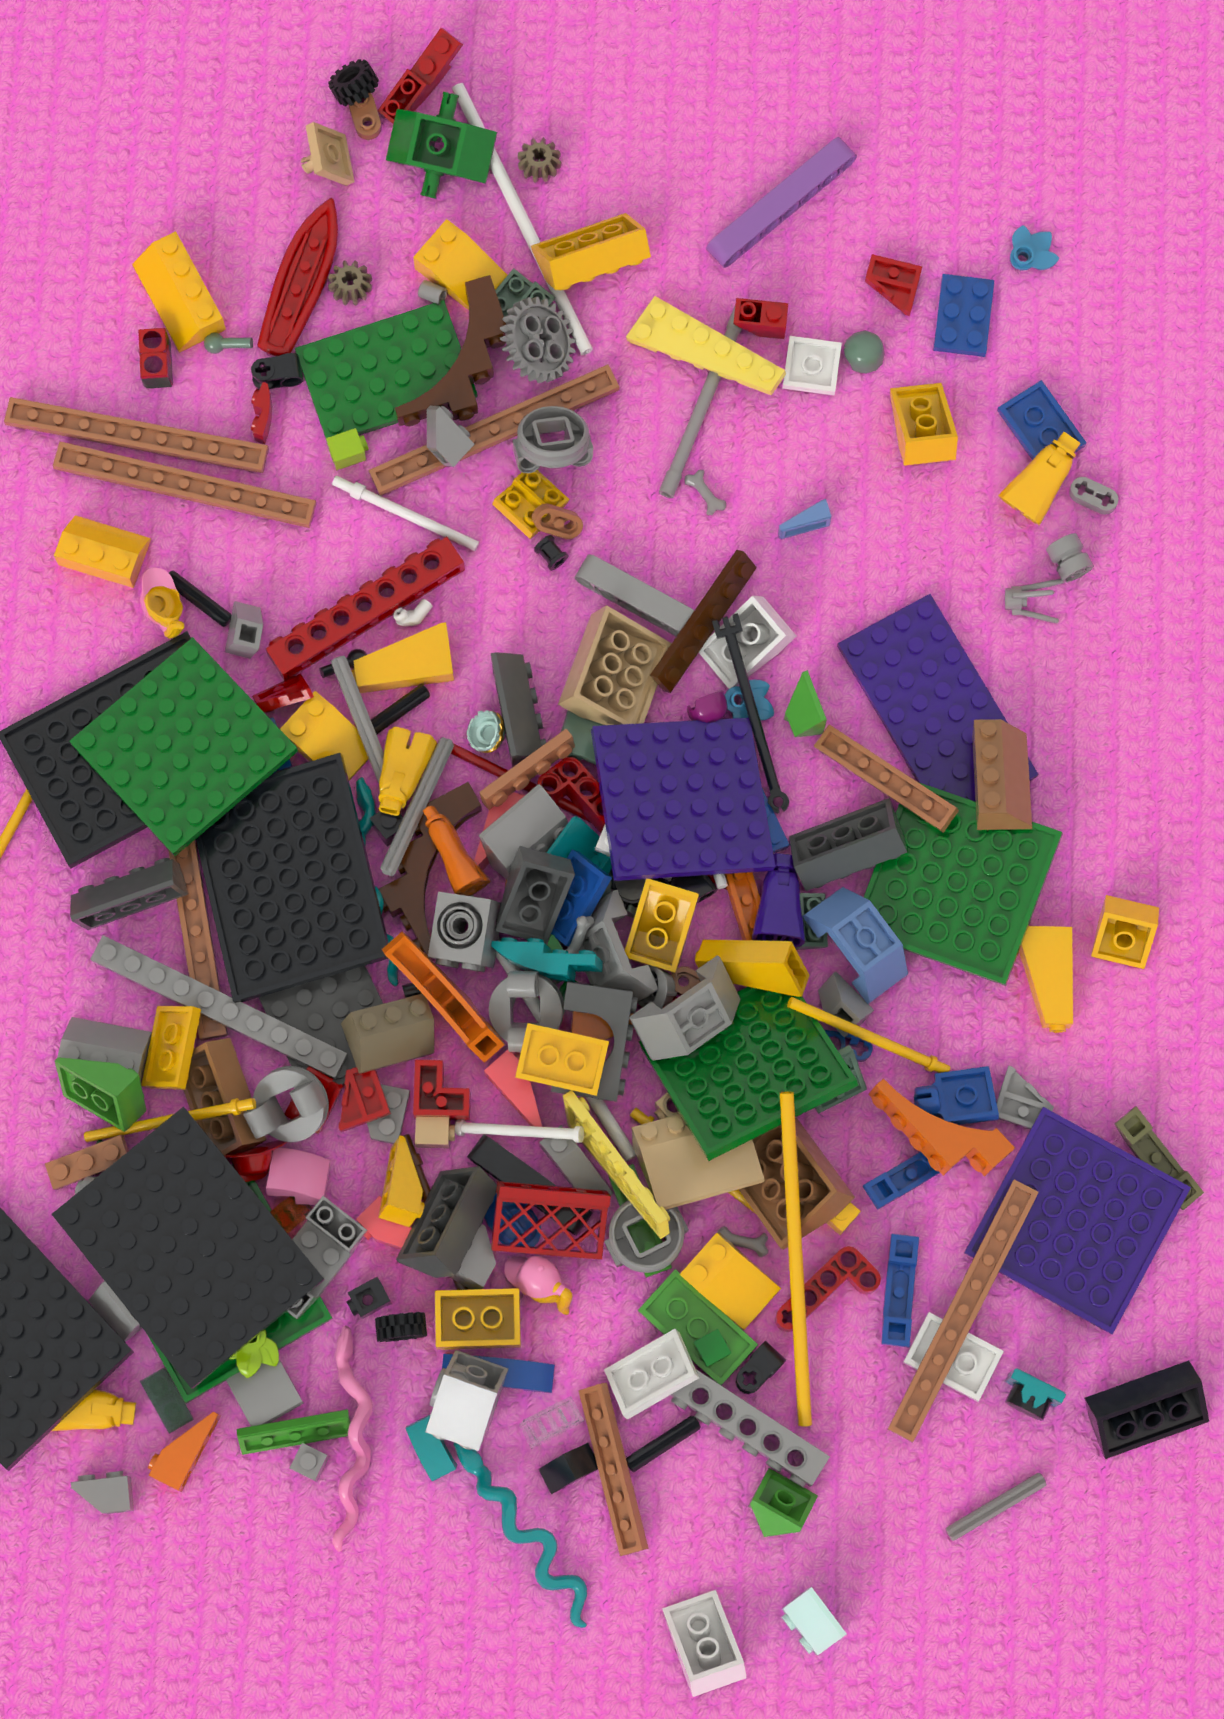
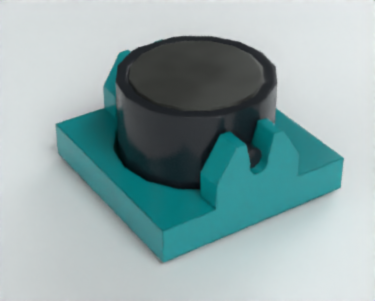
(1031, 1394)

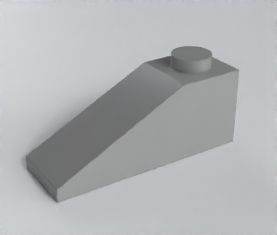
(573, 1164)

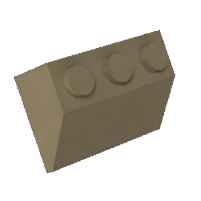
(390, 1033)

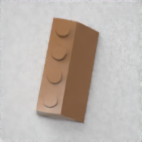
(1001, 776)
(216, 1080)

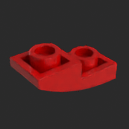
(263, 407)

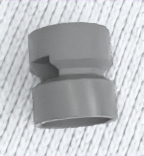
(1070, 558)

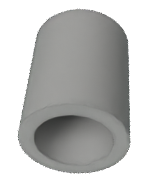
(432, 292)

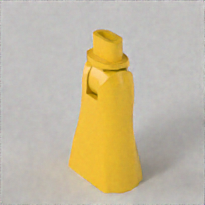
(1040, 480)
(402, 767)
(99, 1411)

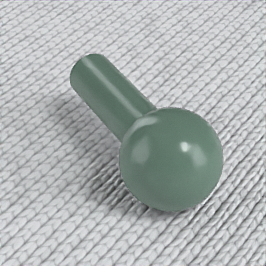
(216, 343)

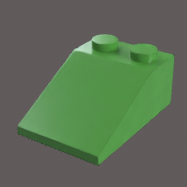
(103, 1089)

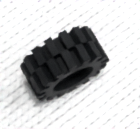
(353, 82)
(401, 1327)

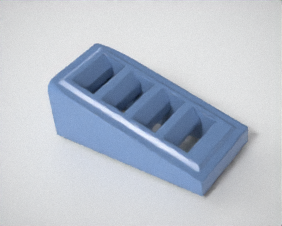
(811, 519)

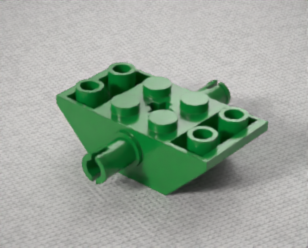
(465, 150)

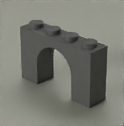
(615, 1008)

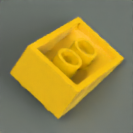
(453, 259)
(923, 424)
(323, 731)
(661, 925)
(730, 1280)

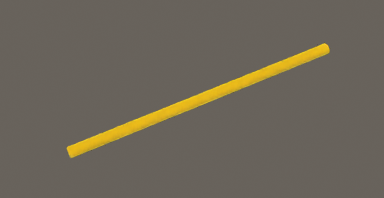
(795, 1258)

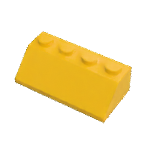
(592, 251)
(178, 292)

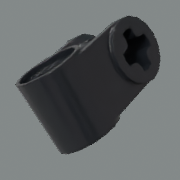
(280, 371)
(762, 1365)

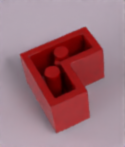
(432, 1098)

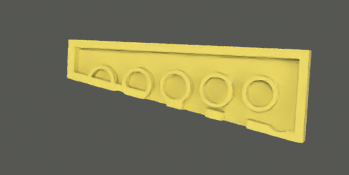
(687, 339)
(614, 1164)

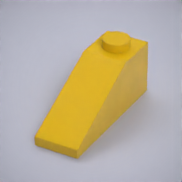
(402, 1187)

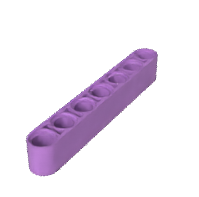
(781, 202)

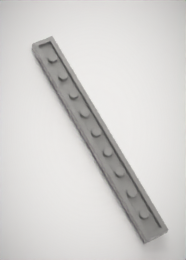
(219, 1007)

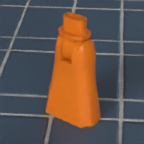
(462, 870)

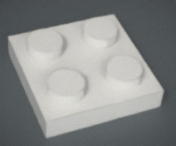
(812, 365)

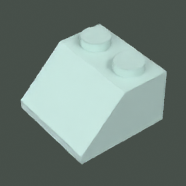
(813, 1622)

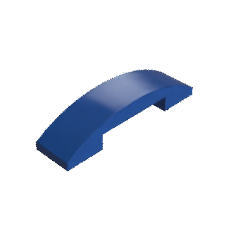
(899, 1180)
(899, 1290)
(520, 1374)

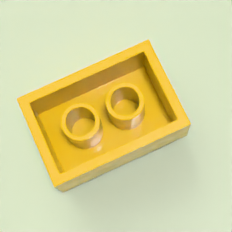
(477, 1319)

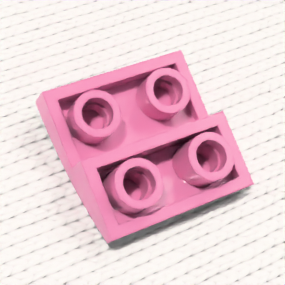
(298, 1175)

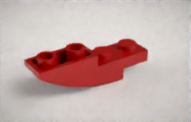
(423, 77)

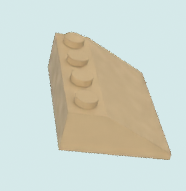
(613, 670)
(679, 1169)

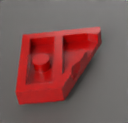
(894, 281)
(284, 693)
(362, 1099)

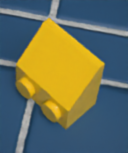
(1125, 932)

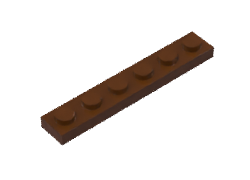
(700, 625)

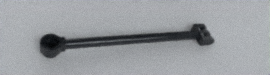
(729, 633)

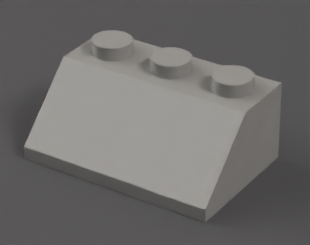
(529, 823)
(105, 1043)

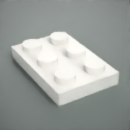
(971, 1366)
(651, 1373)

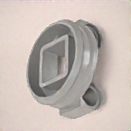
(573, 450)
(524, 985)
(307, 1095)
(625, 1251)

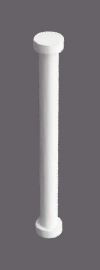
(575, 1134)

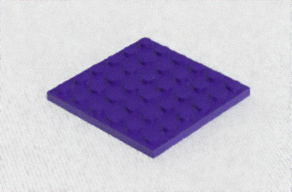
(682, 799)
(1091, 1222)

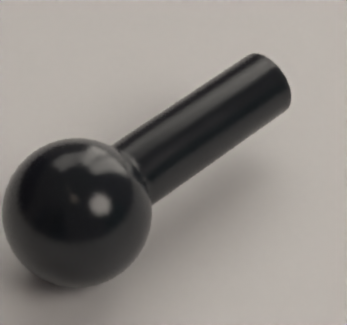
(353, 655)

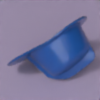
(507, 1236)

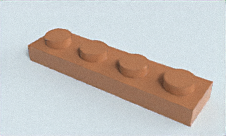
(520, 775)

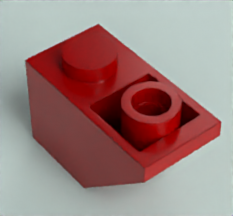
(761, 317)

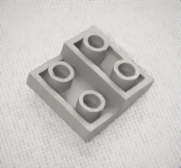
(265, 1394)

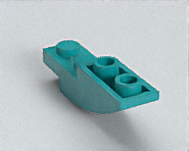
(537, 956)

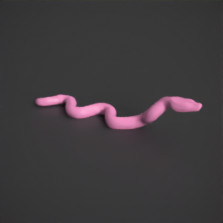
(355, 1436)

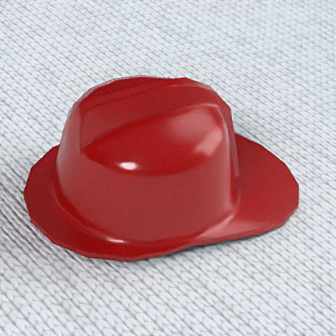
(255, 1162)

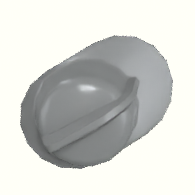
(665, 991)

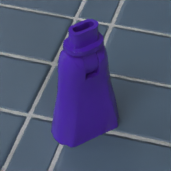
(780, 905)

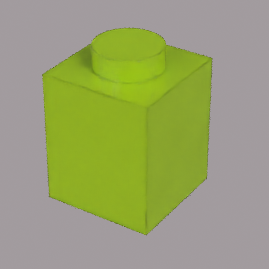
(347, 448)

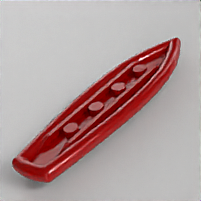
(300, 280)

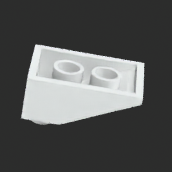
(762, 639)
(704, 1643)

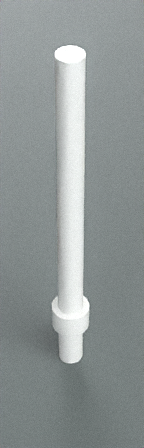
(360, 492)

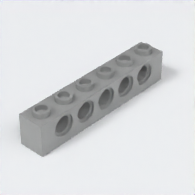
(813, 1458)

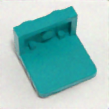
(582, 838)

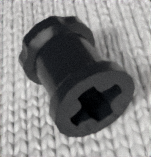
(551, 552)

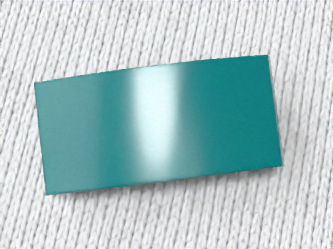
(430, 1450)

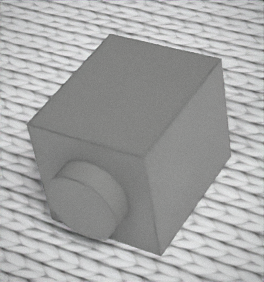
(309, 1462)

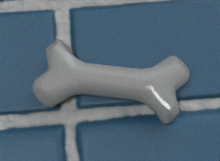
(697, 482)
(583, 925)
(756, 1244)

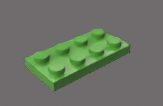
(683, 1308)

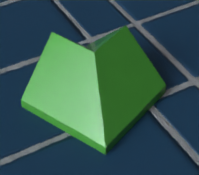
(805, 710)
(781, 1505)

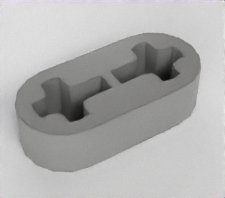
(1091, 501)

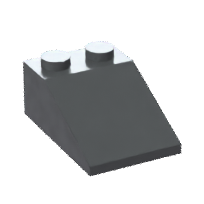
(534, 894)

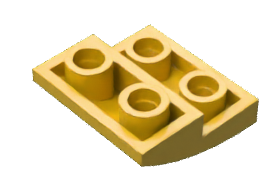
(524, 496)

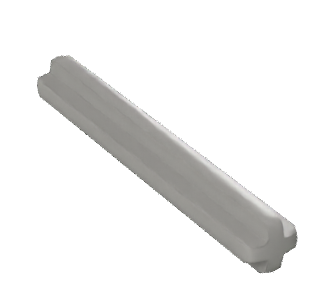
(996, 1506)

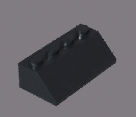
(1147, 1409)

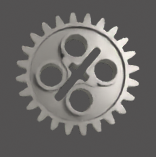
(537, 339)

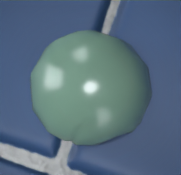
(864, 351)

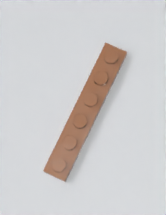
(886, 778)
(613, 1469)

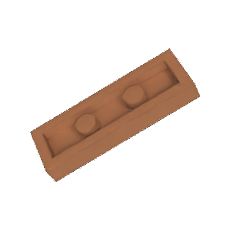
(85, 1162)

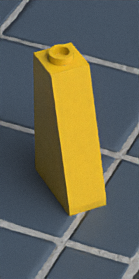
(407, 663)
(758, 964)
(1049, 971)

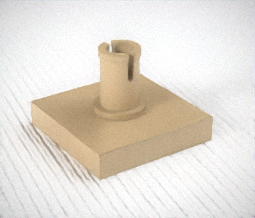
(328, 154)

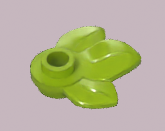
(257, 1352)

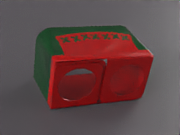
(158, 379)

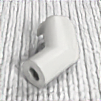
(412, 617)

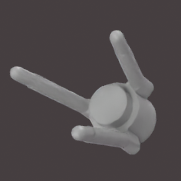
(1017, 598)

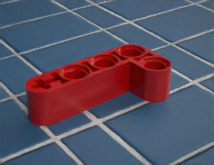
(572, 787)
(841, 1274)

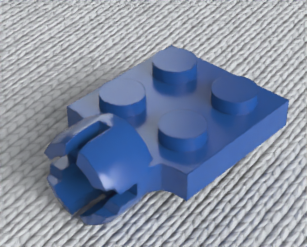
(960, 1096)

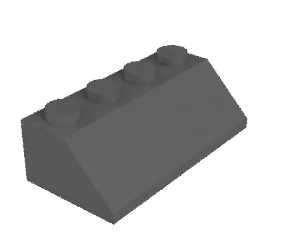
(516, 705)
(847, 844)
(128, 894)
(448, 1222)

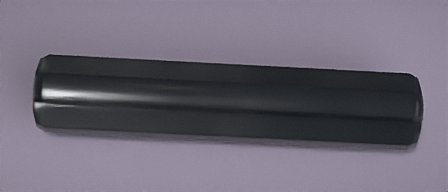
(200, 600)
(400, 708)
(663, 1443)

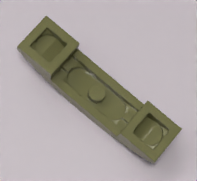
(1147, 1147)

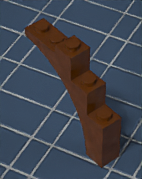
(472, 364)
(408, 892)

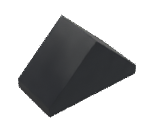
(569, 1468)

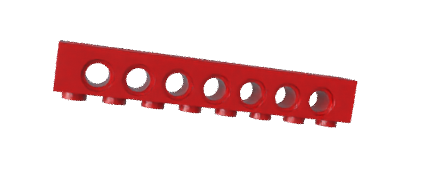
(361, 621)

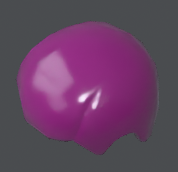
(709, 708)

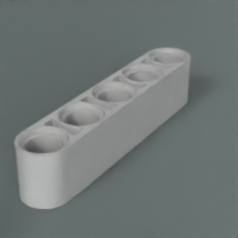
(633, 594)

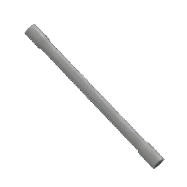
(674, 474)

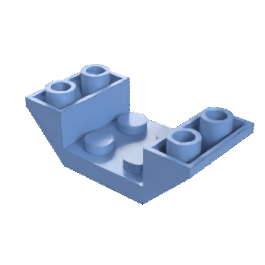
(862, 939)

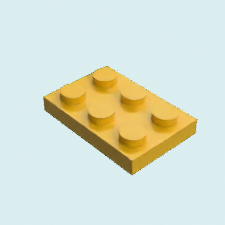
(171, 1047)
(562, 1059)

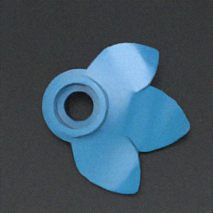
(1034, 248)
(759, 690)

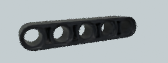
(509, 1168)

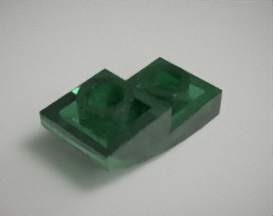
(166, 1400)

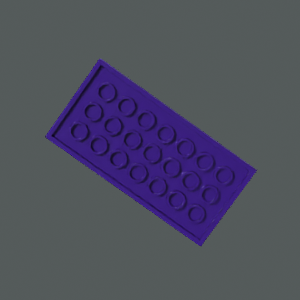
(924, 693)

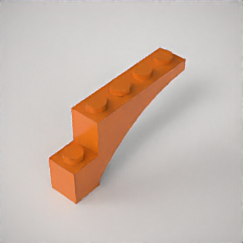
(444, 996)
(938, 1139)

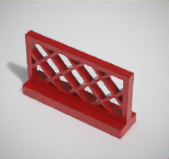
(552, 1196)

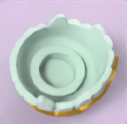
(486, 731)

